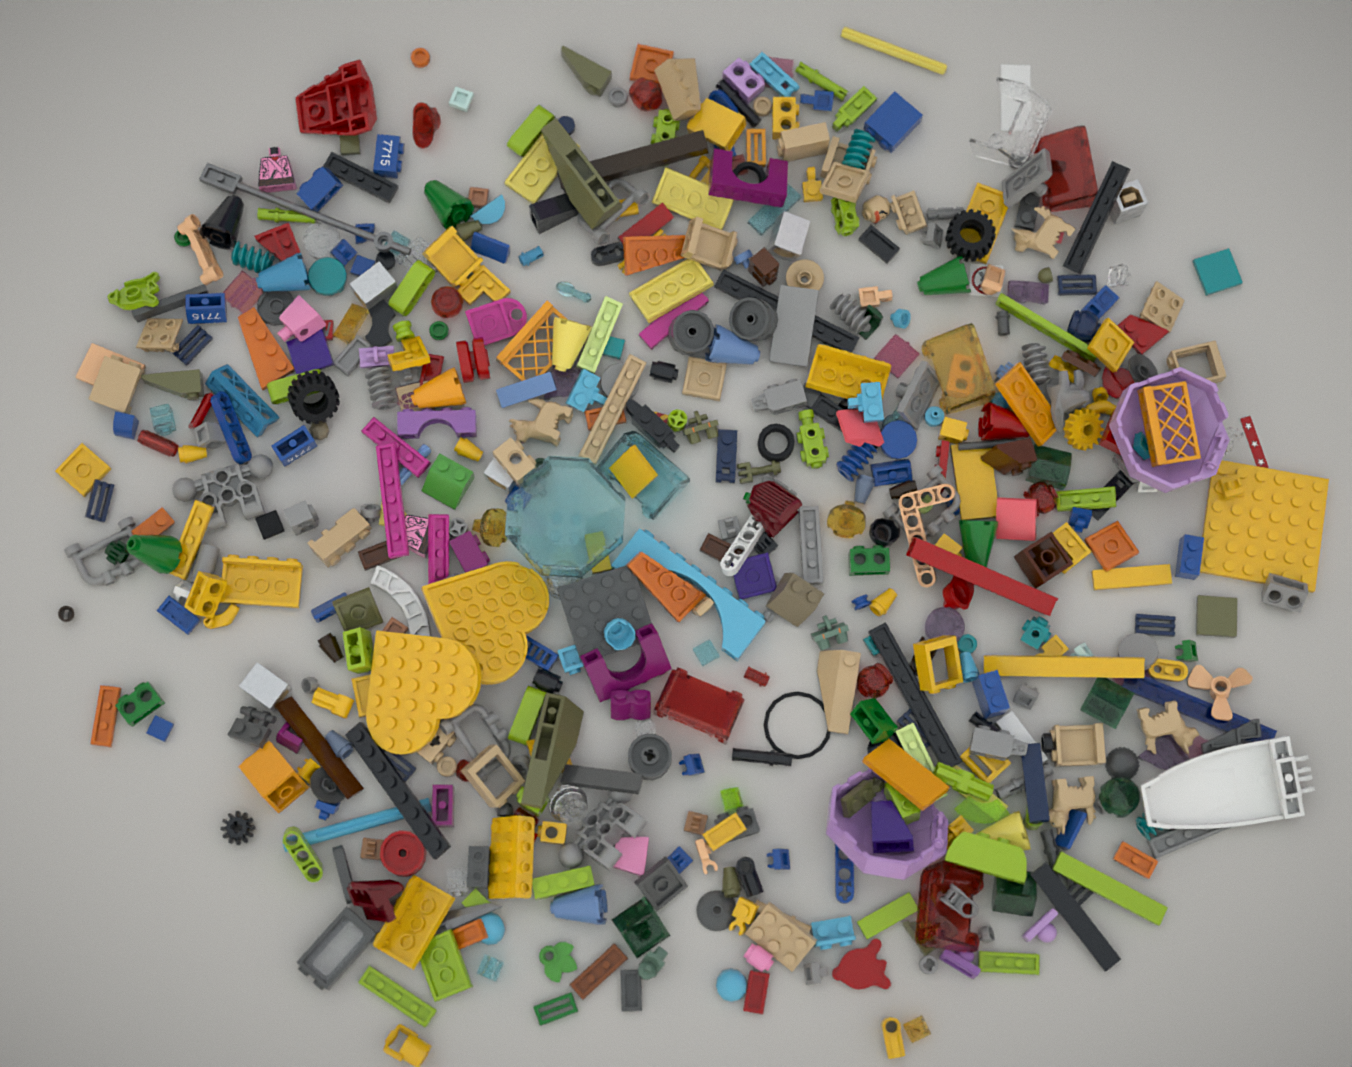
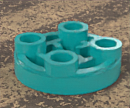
(327, 276)

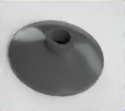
(1141, 368)
(318, 782)
(708, 918)

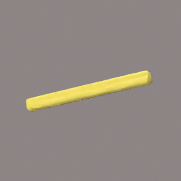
(894, 50)

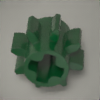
(116, 552)

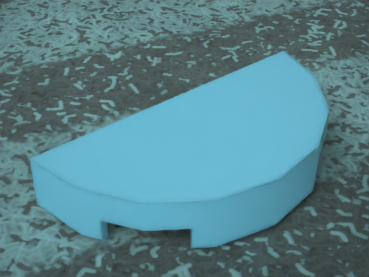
(490, 212)

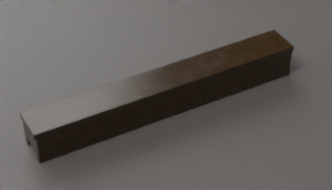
(650, 156)

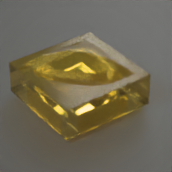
(917, 1029)

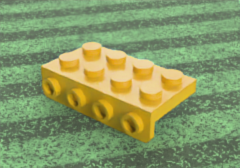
(842, 372)
(262, 581)
(511, 857)
(417, 919)

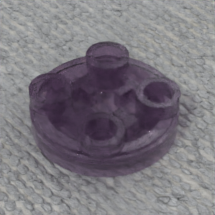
(944, 622)

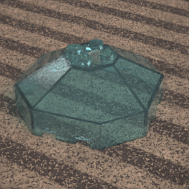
(565, 517)

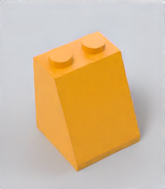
(273, 777)

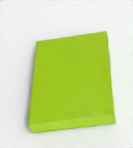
(445, 967)

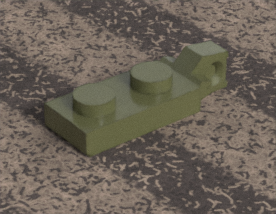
(860, 796)

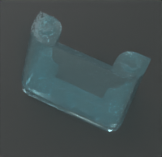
(663, 488)

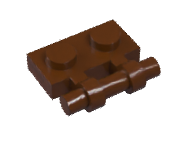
(1085, 365)

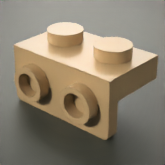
(908, 212)

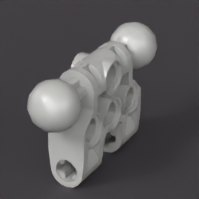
(258, 466)
(601, 831)

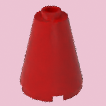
(1000, 424)

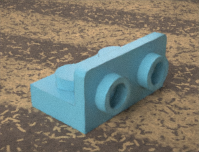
(833, 932)

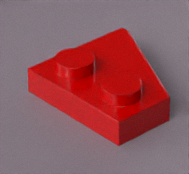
(279, 242)

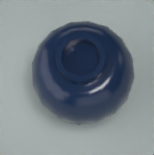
(1083, 325)

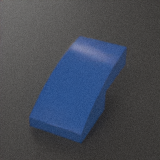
(1102, 302)

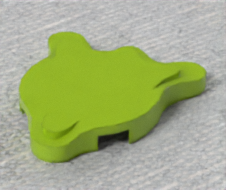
(137, 293)

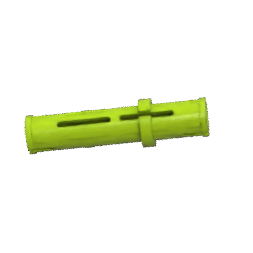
(815, 77)
(283, 215)

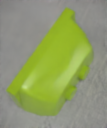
(989, 856)

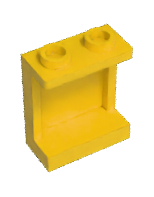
(719, 124)
(452, 257)

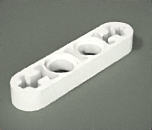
(742, 543)

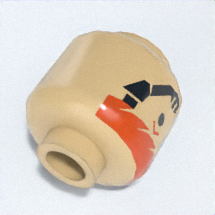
(876, 209)

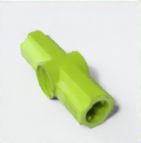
(963, 781)

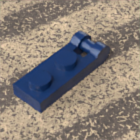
(726, 455)

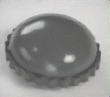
(1122, 763)

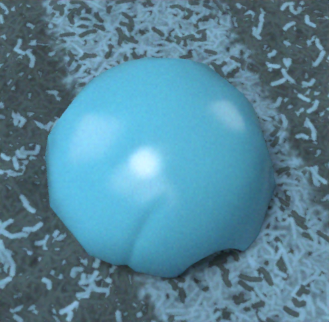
(619, 634)
(494, 927)
(731, 985)

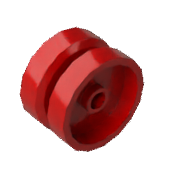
(474, 359)
(391, 856)

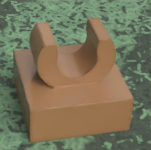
(695, 823)
(371, 849)

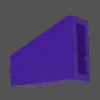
(889, 829)

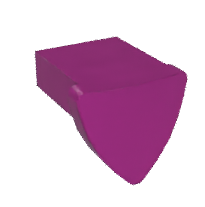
(288, 739)

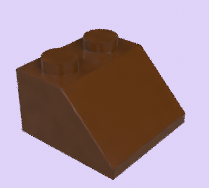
(1011, 457)
(1043, 560)

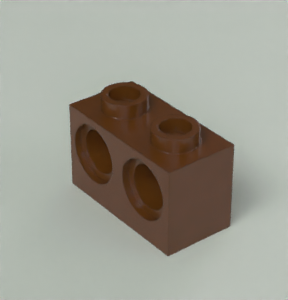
(763, 267)

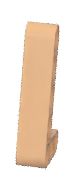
(919, 528)

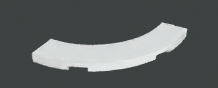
(405, 598)

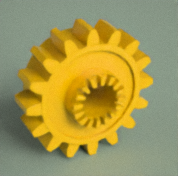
(1083, 429)

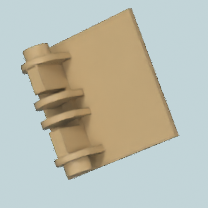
(1162, 307)
(160, 335)

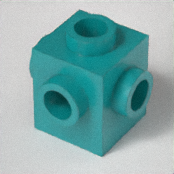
(1036, 638)

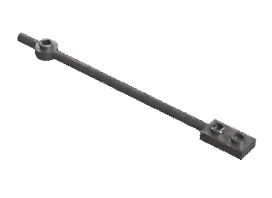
(231, 182)

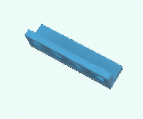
(245, 411)

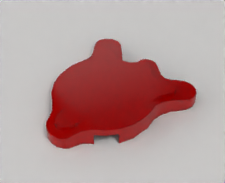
(862, 969)

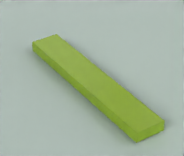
(1044, 326)
(1109, 888)

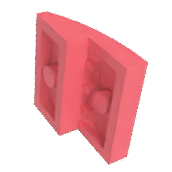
(856, 431)
(1016, 519)

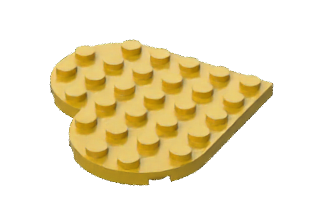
(490, 614)
(416, 685)

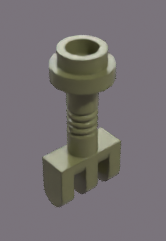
(750, 472)

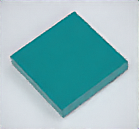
(1217, 271)

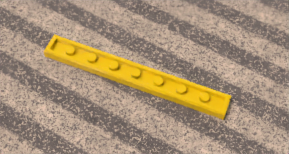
(1065, 666)

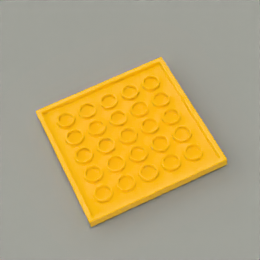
(1266, 528)

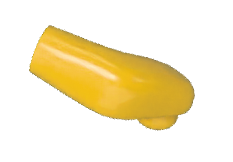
(1102, 407)
(223, 619)

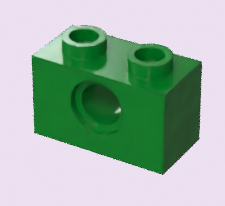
(873, 720)

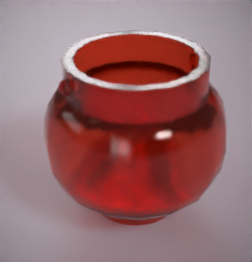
(646, 94)
(447, 302)
(1045, 496)
(874, 681)

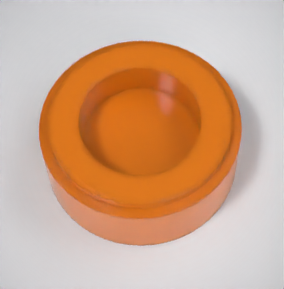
(420, 57)

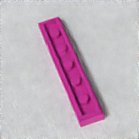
(392, 500)

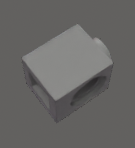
(209, 435)

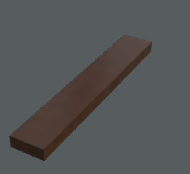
(319, 747)

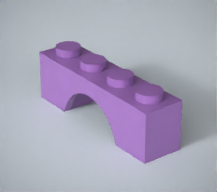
(412, 423)

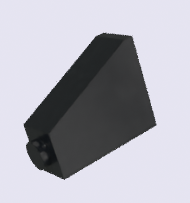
(551, 212)

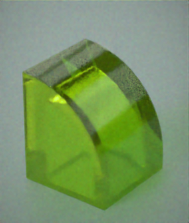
(731, 799)

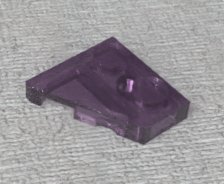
(564, 382)
(1167, 754)

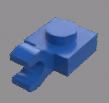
(821, 100)

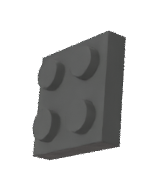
(661, 883)

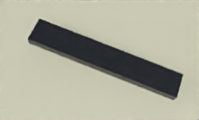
(1096, 217)
(1075, 916)

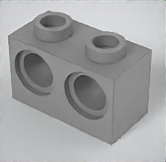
(301, 517)
(1286, 588)

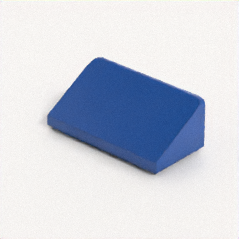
(490, 247)
(891, 472)
(326, 609)
(1072, 828)

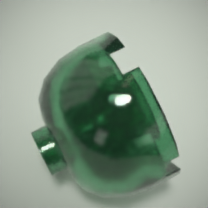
(1119, 796)

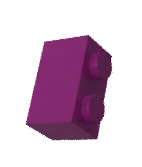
(468, 552)
(443, 805)

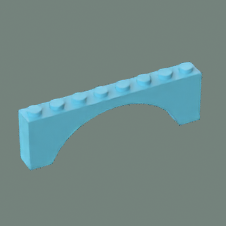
(738, 622)

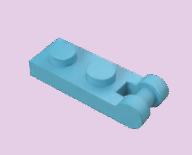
(774, 75)

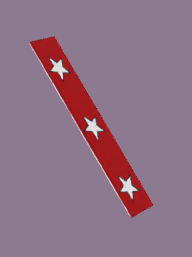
(1254, 442)

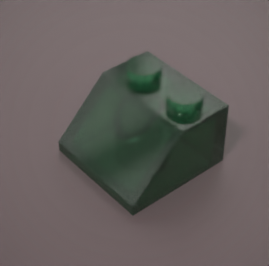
(1051, 467)
(1014, 897)
(640, 927)

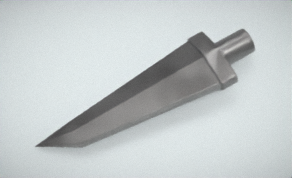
(464, 915)

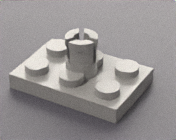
(1028, 179)
(917, 394)

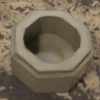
(319, 431)

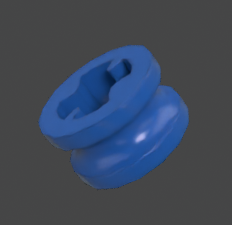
(861, 602)

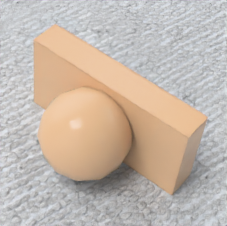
(992, 280)

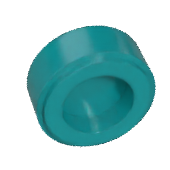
(967, 644)

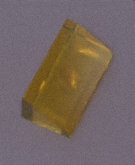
(351, 323)

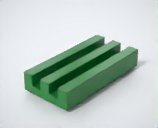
(539, 1015)

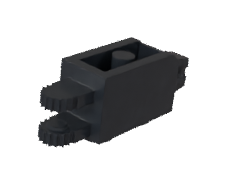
(651, 426)

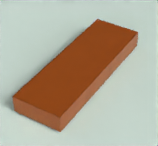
(598, 971)

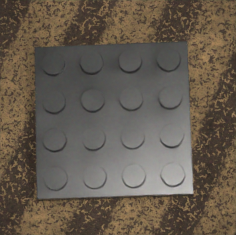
(596, 602)

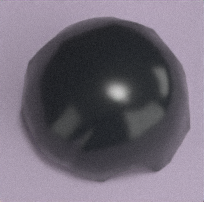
(884, 532)

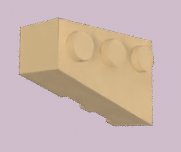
(680, 87)
(340, 538)

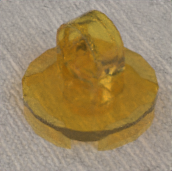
(846, 520)
(491, 527)

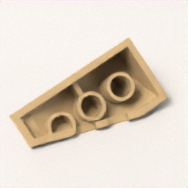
(837, 681)

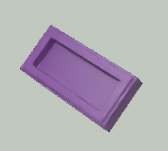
(961, 961)

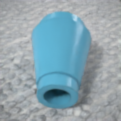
(968, 667)

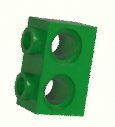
(869, 566)
(142, 708)

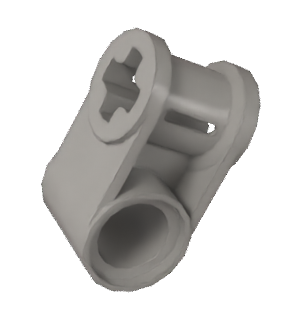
(958, 901)

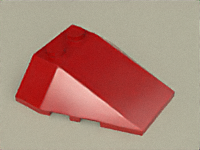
(338, 103)

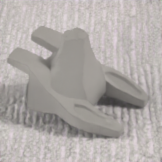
(1066, 396)

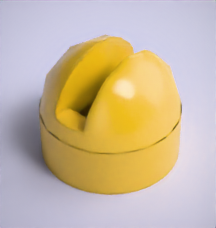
(1101, 390)

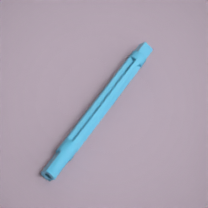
(355, 825)

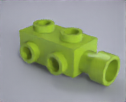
(664, 128)
(844, 216)
(810, 443)

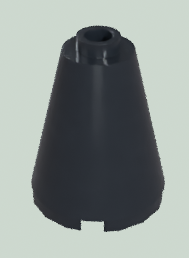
(224, 223)

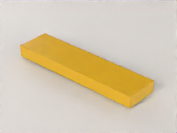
(192, 537)
(1131, 577)

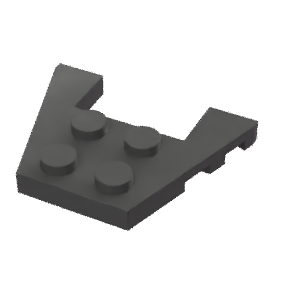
(1233, 737)

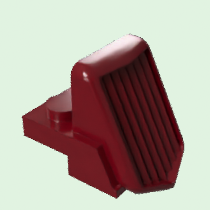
(773, 506)
(374, 898)

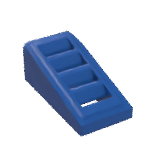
(551, 661)

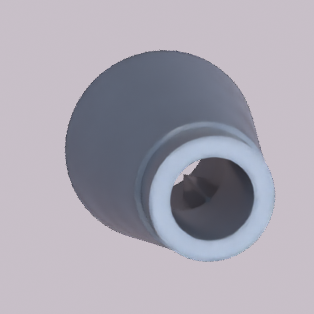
(863, 488)
(339, 745)

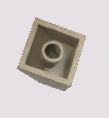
(794, 599)

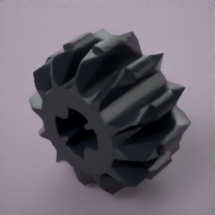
(234, 835)

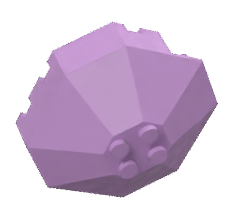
(1207, 415)
(855, 834)

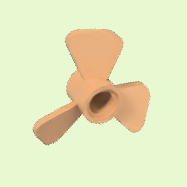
(1201, 679)

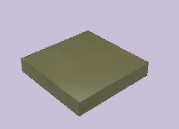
(357, 610)
(1216, 616)

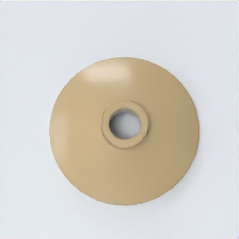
(805, 269)

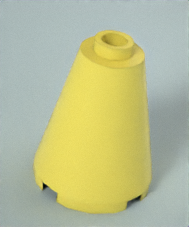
(567, 342)
(1010, 828)

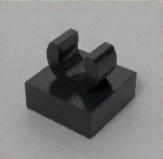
(765, 544)

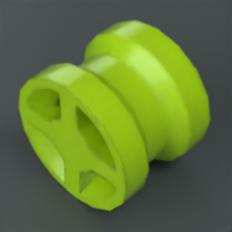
(403, 330)
(677, 416)

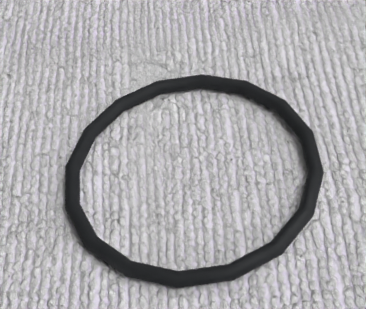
(767, 718)

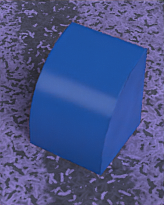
(125, 425)

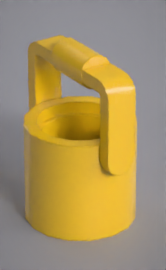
(413, 1049)

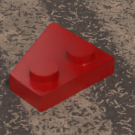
(1142, 333)

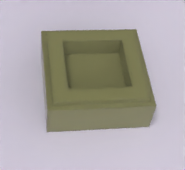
(349, 145)

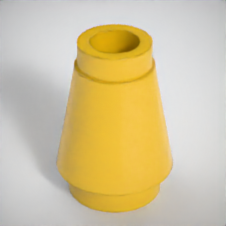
(467, 449)
(191, 453)
(882, 603)

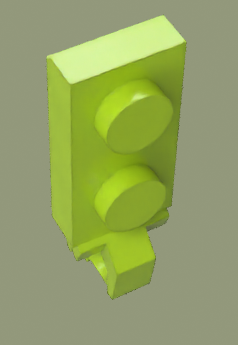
(854, 108)

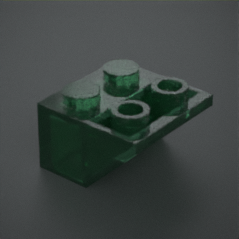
(1107, 701)

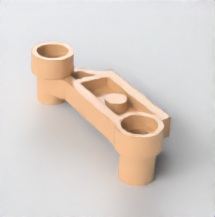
(201, 247)

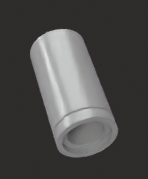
(205, 560)

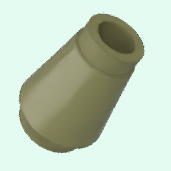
(467, 229)
(730, 884)

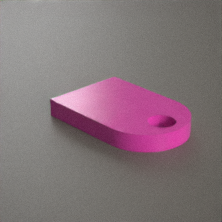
(494, 320)

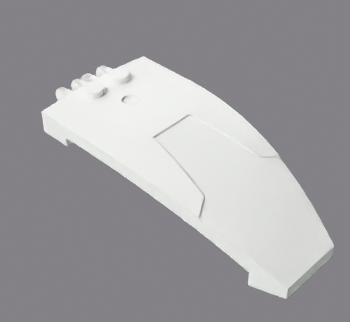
(1228, 788)

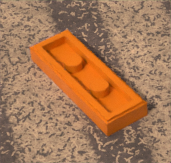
(105, 716)

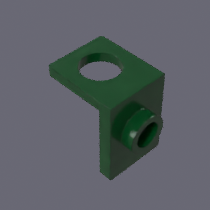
(874, 322)

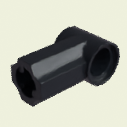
(749, 879)

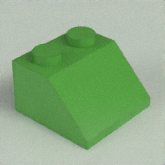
(447, 481)

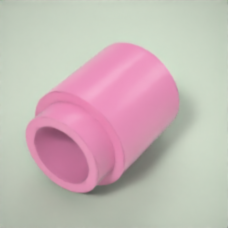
(759, 957)

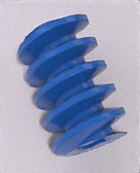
(854, 460)

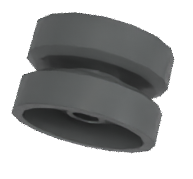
(753, 319)
(701, 336)
(653, 745)

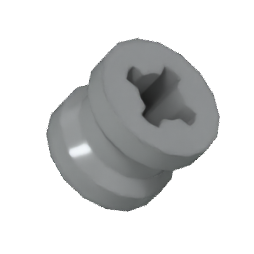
(456, 524)

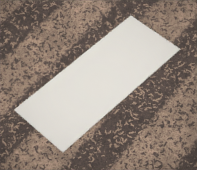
(1009, 107)

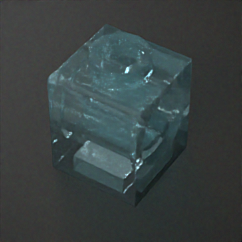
(163, 419)
(490, 968)

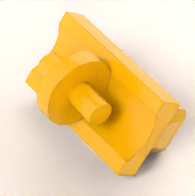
(956, 828)

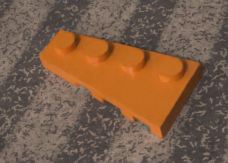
(651, 251)
(264, 350)
(670, 590)

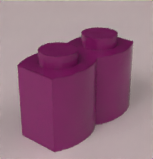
(630, 704)

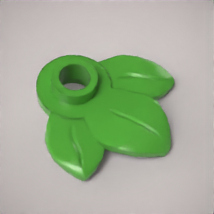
(560, 962)

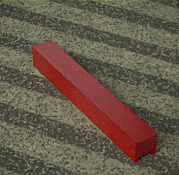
(981, 576)

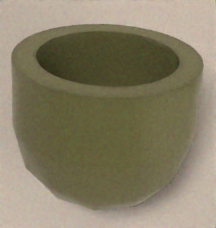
(1045, 275)

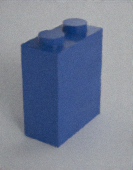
(892, 122)
(990, 694)

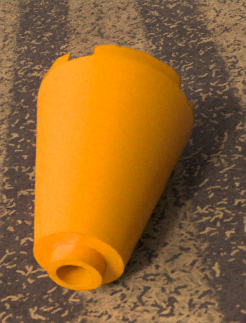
(440, 391)

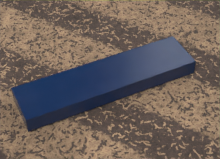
(1035, 784)

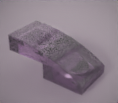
(1028, 291)

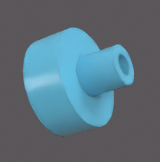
(901, 318)
(930, 417)

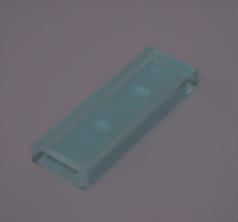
(767, 214)

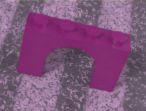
(726, 185)
(651, 663)

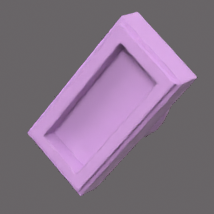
(1043, 928)

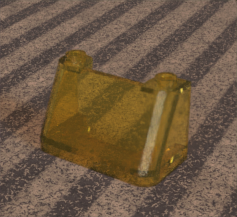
(960, 369)

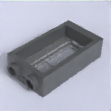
(336, 949)

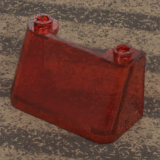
(1073, 176)
(699, 705)
(936, 922)

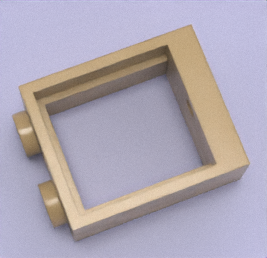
(1212, 354)
(481, 760)

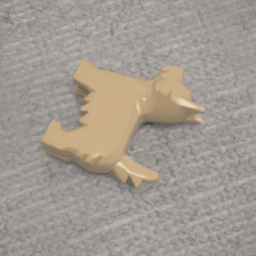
(1046, 235)
(545, 424)
(1164, 724)
(1070, 798)

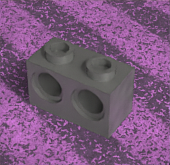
(743, 811)
(478, 867)

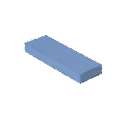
(526, 389)

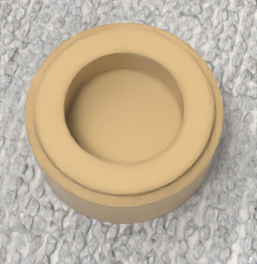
(762, 106)
(447, 766)

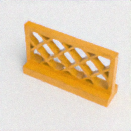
(523, 337)
(1152, 424)

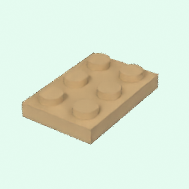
(781, 936)

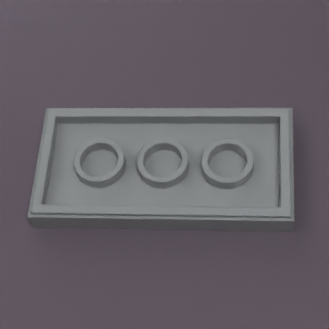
(795, 325)

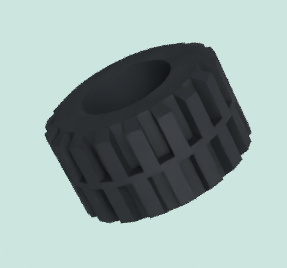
(974, 221)
(313, 411)

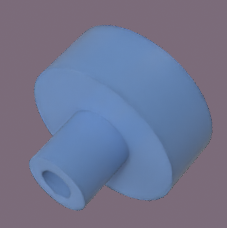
(743, 258)

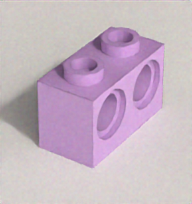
(740, 82)

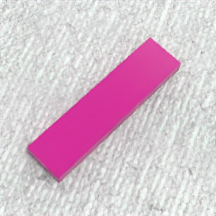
(658, 329)
(406, 454)
(438, 547)

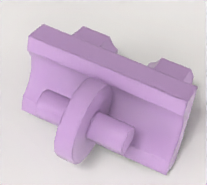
(375, 356)

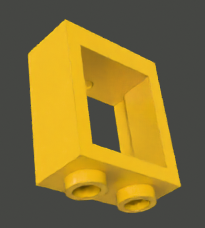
(924, 664)

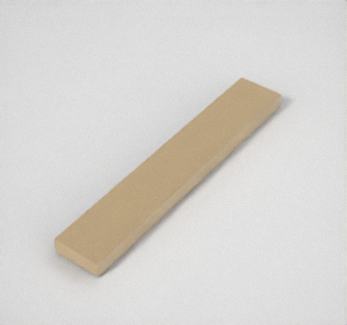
(612, 409)

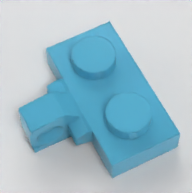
(585, 391)
(868, 402)

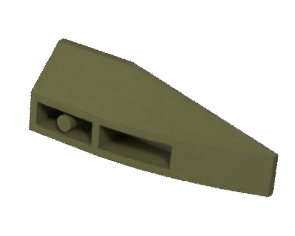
(581, 180)
(552, 747)

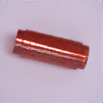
(158, 443)

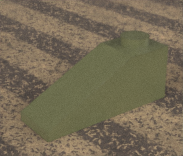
(590, 74)
(181, 383)

